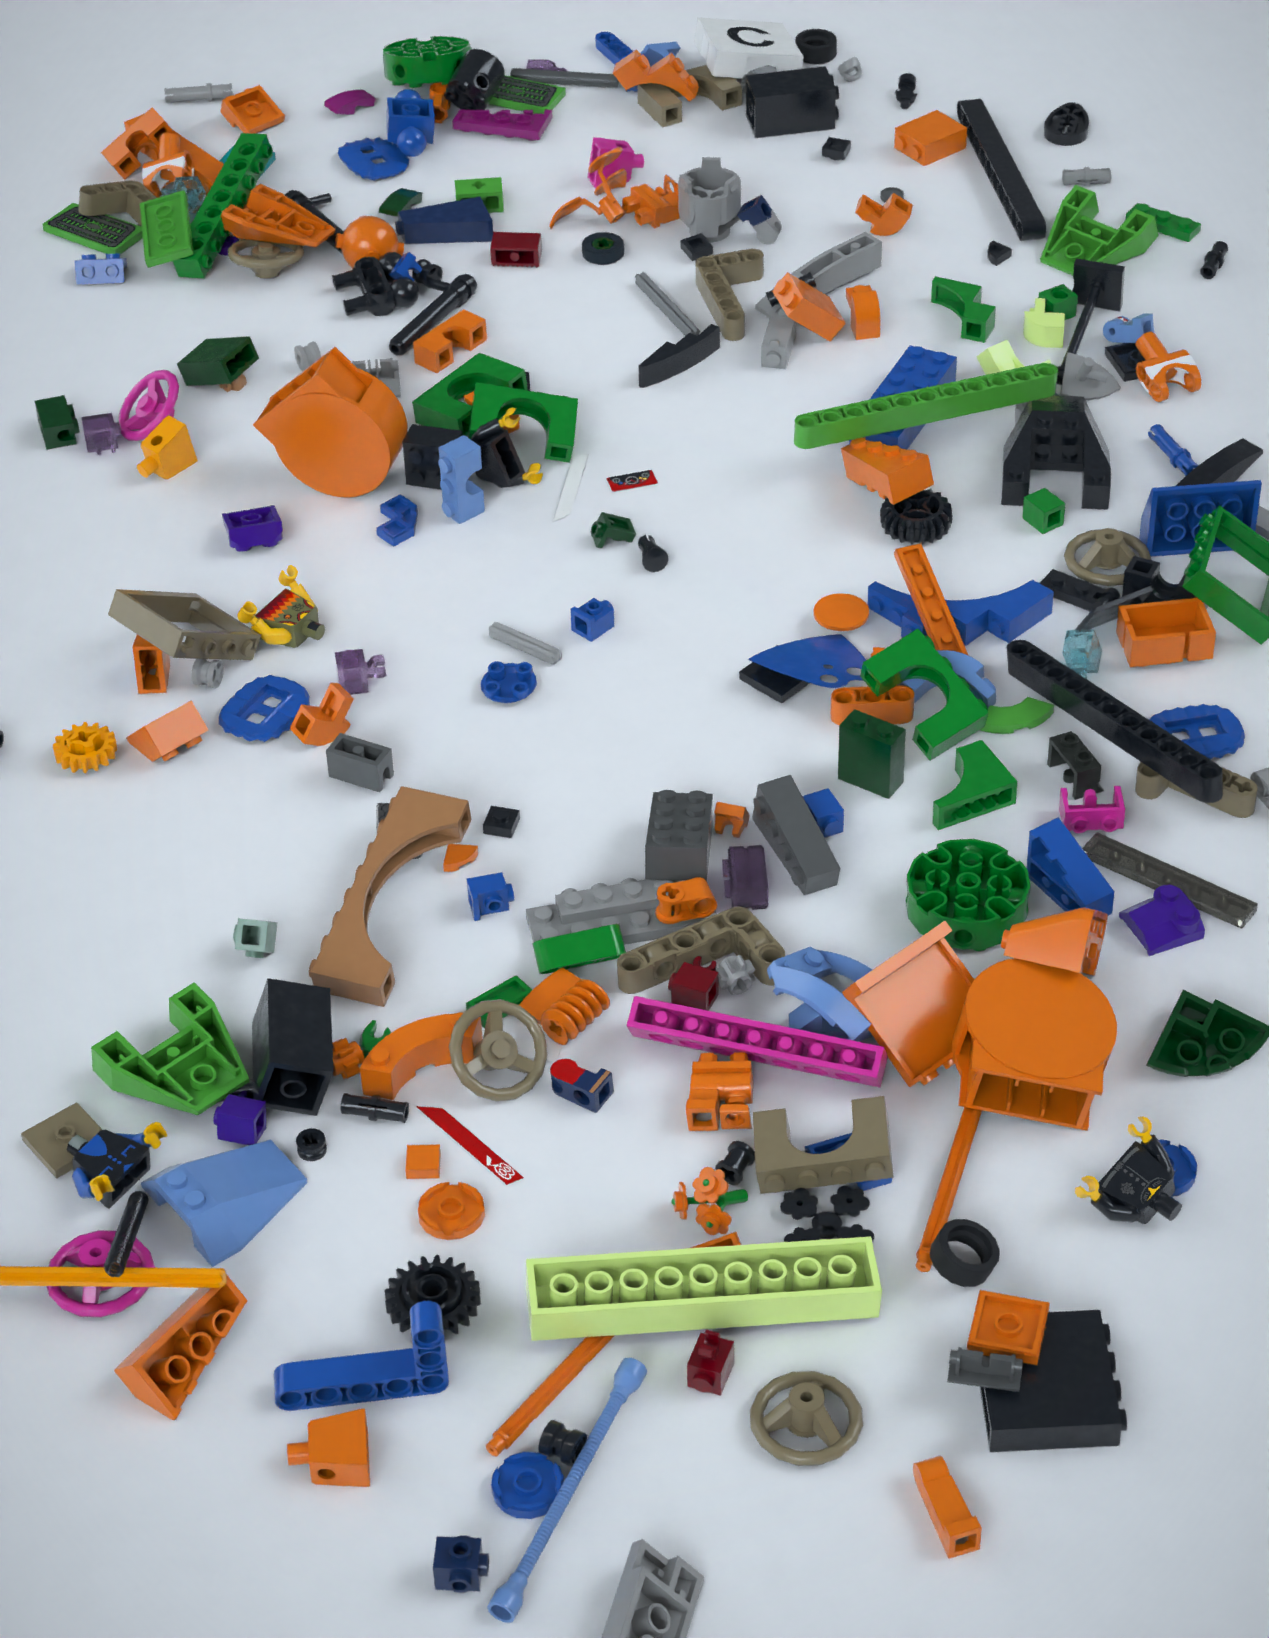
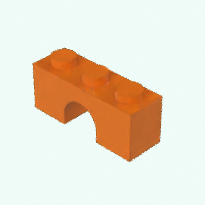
(124, 150)
(436, 347)

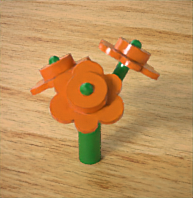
(709, 1189)

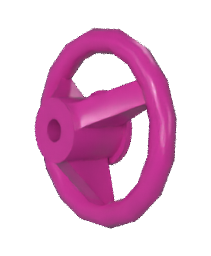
(150, 408)
(92, 1251)

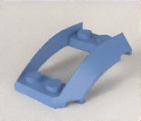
(800, 977)

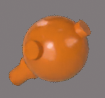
(368, 238)

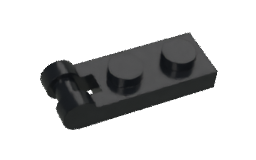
(1077, 591)

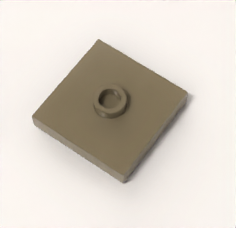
(50, 1137)

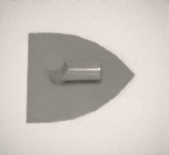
(1086, 378)

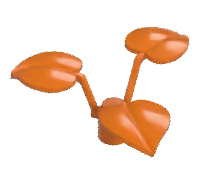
(608, 205)

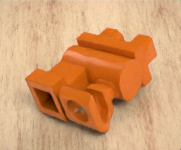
(653, 205)
(717, 1082)

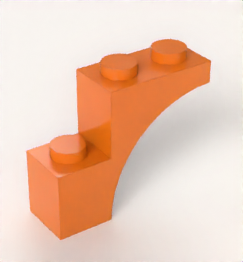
(668, 71)

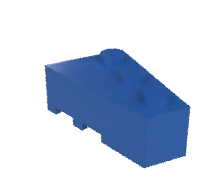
(1065, 871)

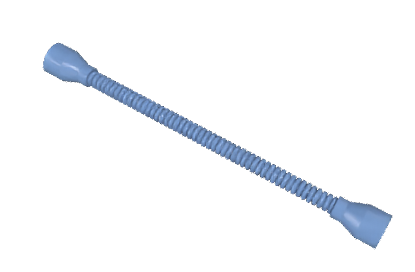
(509, 1597)

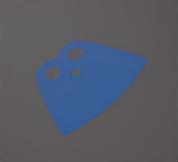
(807, 656)

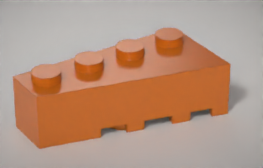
(887, 469)

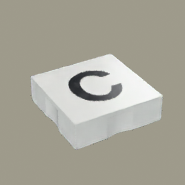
(742, 46)

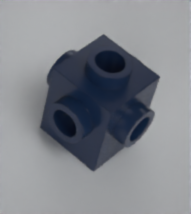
(459, 1563)

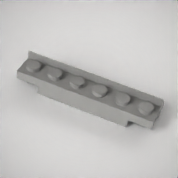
(653, 1596)

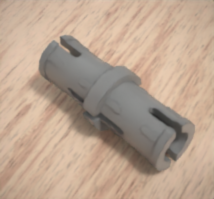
(1086, 176)

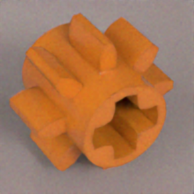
(346, 1058)

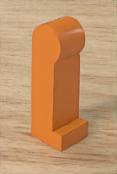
(946, 1507)

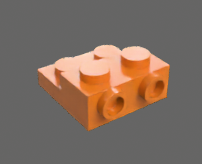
(251, 110)

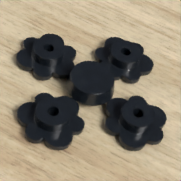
(825, 1224)

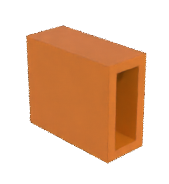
(930, 137)
(808, 306)

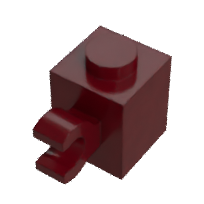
(695, 985)
(710, 1363)

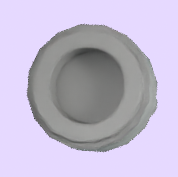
(849, 66)

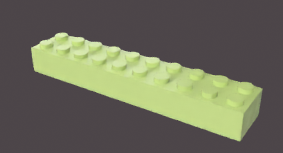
(702, 1288)

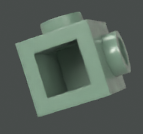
(255, 937)

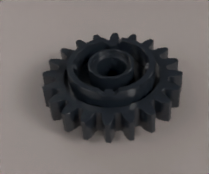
(436, 1282)

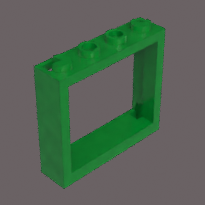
(1212, 591)

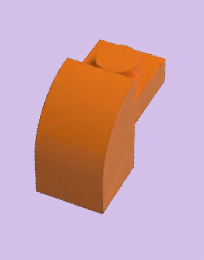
(886, 218)
(864, 312)
(323, 723)

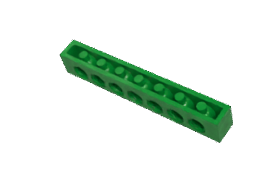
(231, 187)

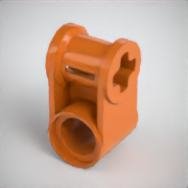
(687, 899)

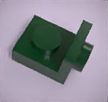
(612, 526)

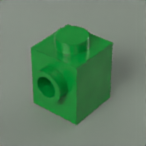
(1043, 510)

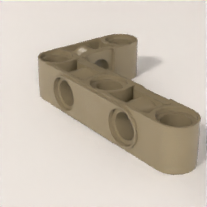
(711, 939)

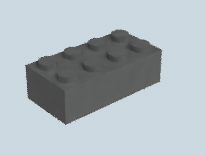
(679, 835)

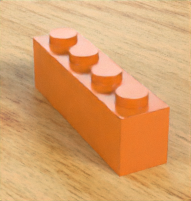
(174, 1355)

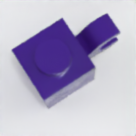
(240, 1119)

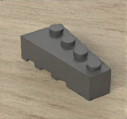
(794, 835)

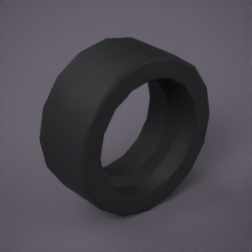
(817, 45)
(955, 1269)

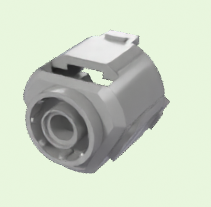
(709, 199)

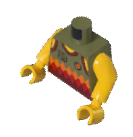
(288, 617)

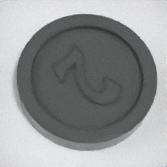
(887, 192)

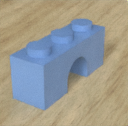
(457, 463)

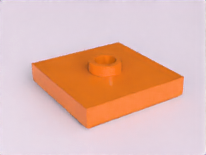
(1008, 1326)

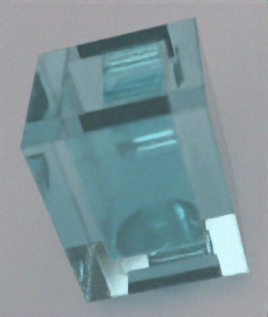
(193, 189)
(1082, 651)

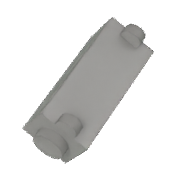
(778, 341)

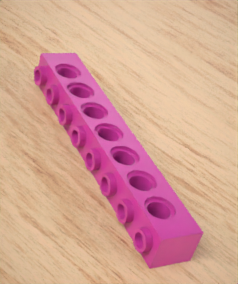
(760, 1040)

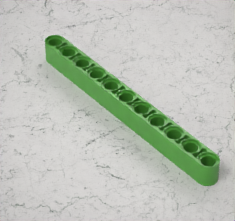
(925, 405)

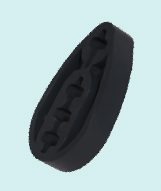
(1067, 114)

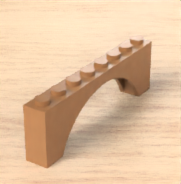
(412, 826)

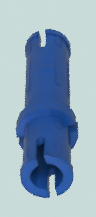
(1179, 457)

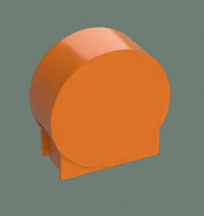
(335, 427)
(1033, 1043)

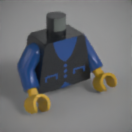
(112, 1162)

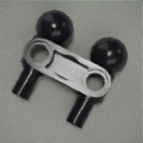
(374, 281)

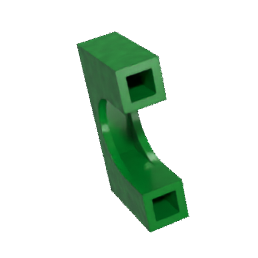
(440, 403)
(553, 412)
(918, 659)

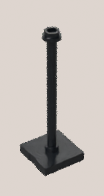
(1096, 286)

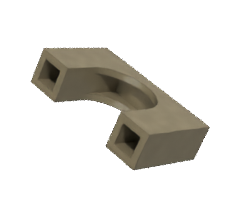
(666, 107)
(860, 1159)

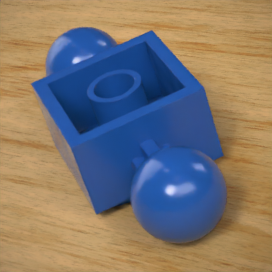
(410, 122)

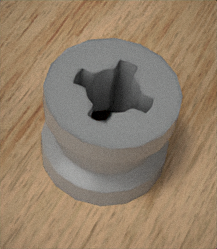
(306, 355)
(207, 672)

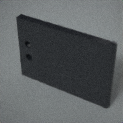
(1109, 611)

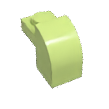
(1043, 327)

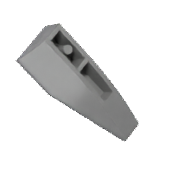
(836, 267)

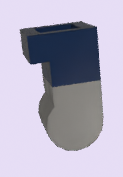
(762, 219)

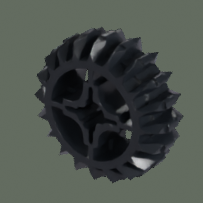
(917, 518)

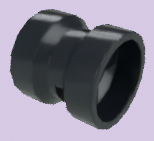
(561, 1442)

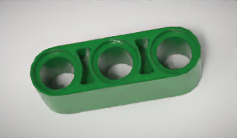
(579, 948)

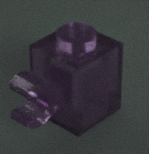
(101, 433)
(354, 671)

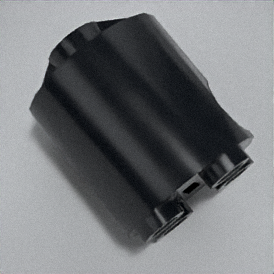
(475, 80)

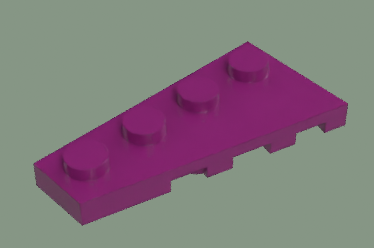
(503, 123)

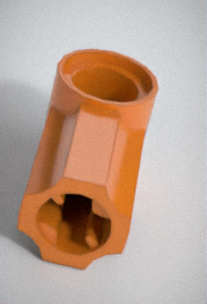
(440, 103)

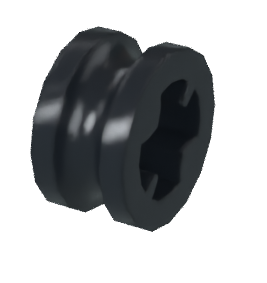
(308, 1137)

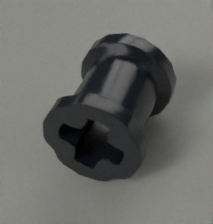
(736, 1161)

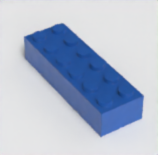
(913, 371)

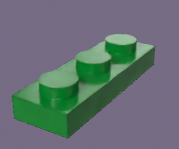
(1170, 224)

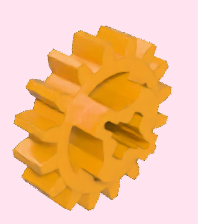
(85, 747)

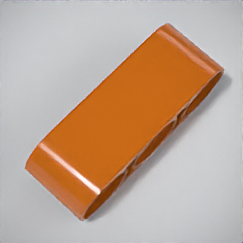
(892, 706)

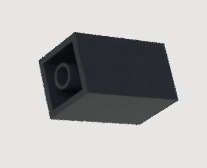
(791, 102)
(292, 1046)

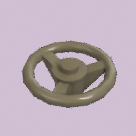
(265, 258)
(1107, 552)
(497, 1050)
(805, 1417)

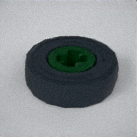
(602, 248)

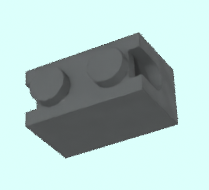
(359, 762)

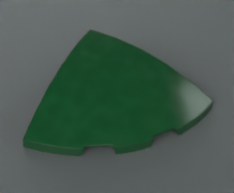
(1206, 1038)

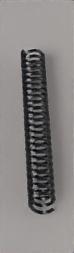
(126, 1234)

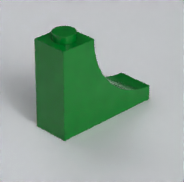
(982, 787)

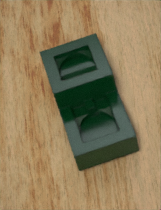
(400, 201)

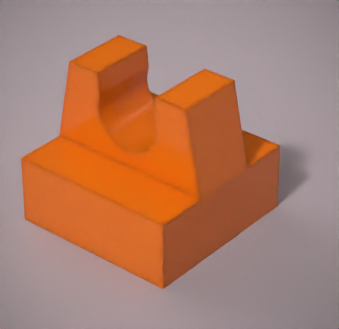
(730, 815)

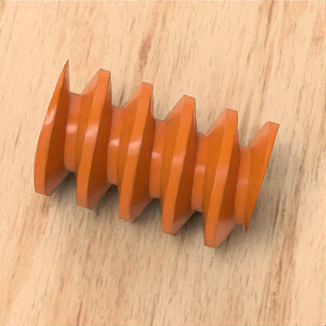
(574, 1011)

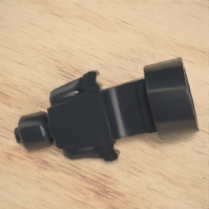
(906, 86)

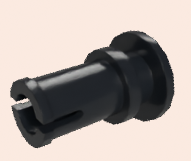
(653, 556)

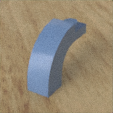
(964, 667)

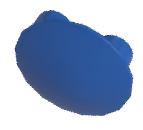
(508, 681)

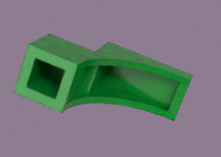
(965, 301)

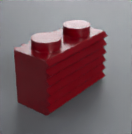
(516, 249)

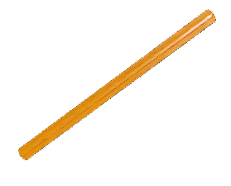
(99, 1278)

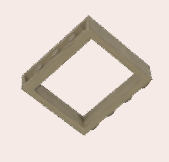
(151, 616)

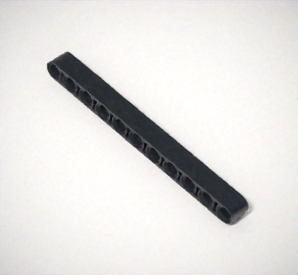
(1001, 170)
(1116, 721)

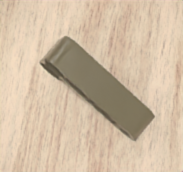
(1238, 791)

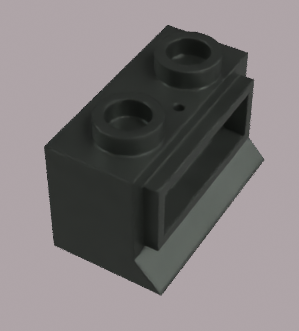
(1084, 767)

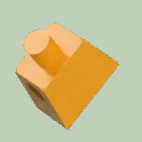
(167, 450)

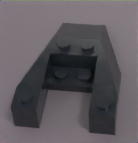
(1057, 436)

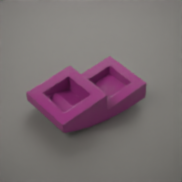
(347, 101)

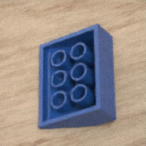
(1175, 512)

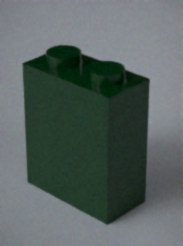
(218, 361)
(871, 754)

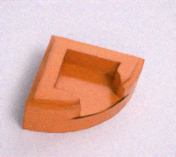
(459, 855)

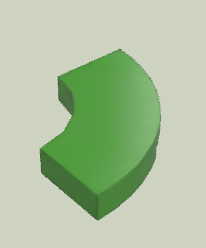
(1028, 714)

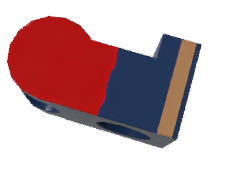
(581, 1085)

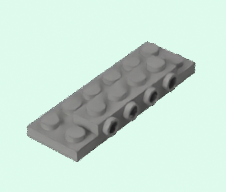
(626, 904)

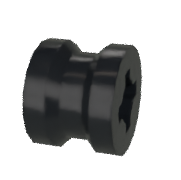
(428, 271)

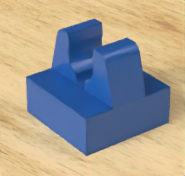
(405, 263)

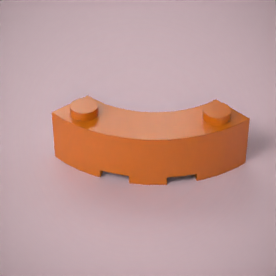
(411, 1048)

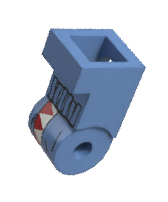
(1128, 331)

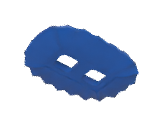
(362, 164)
(250, 701)
(1192, 718)

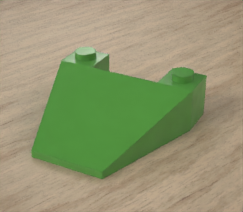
(1081, 237)
(185, 1070)

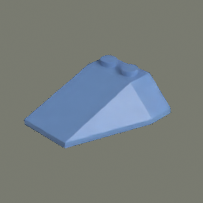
(228, 1195)

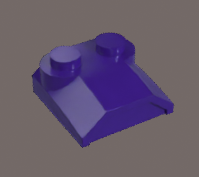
(253, 528)
(1164, 920)

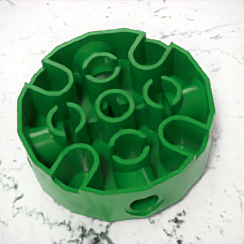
(423, 61)
(971, 889)

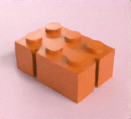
(1165, 632)

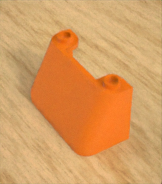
(1059, 940)

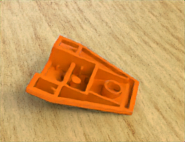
(275, 219)

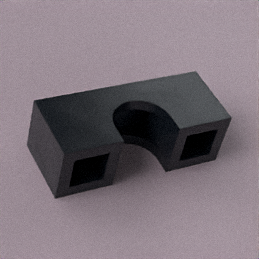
(1144, 573)

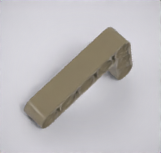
(114, 198)
(713, 280)

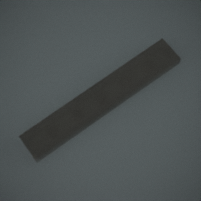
(1156, 873)

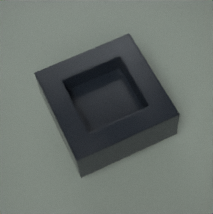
(836, 148)
(696, 246)
(501, 821)

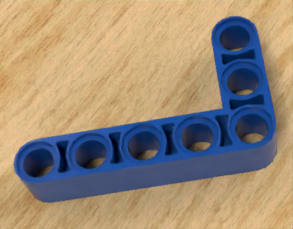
(370, 1375)

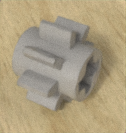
(735, 974)

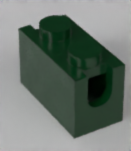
(57, 422)

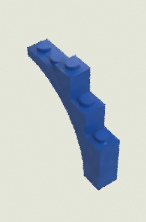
(1001, 615)

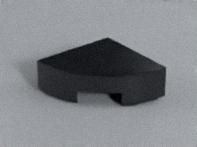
(998, 253)

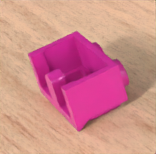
(1092, 815)

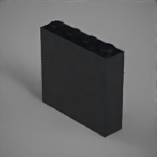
(1064, 1398)

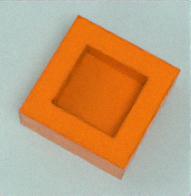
(423, 1161)

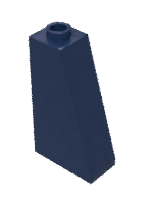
(446, 223)

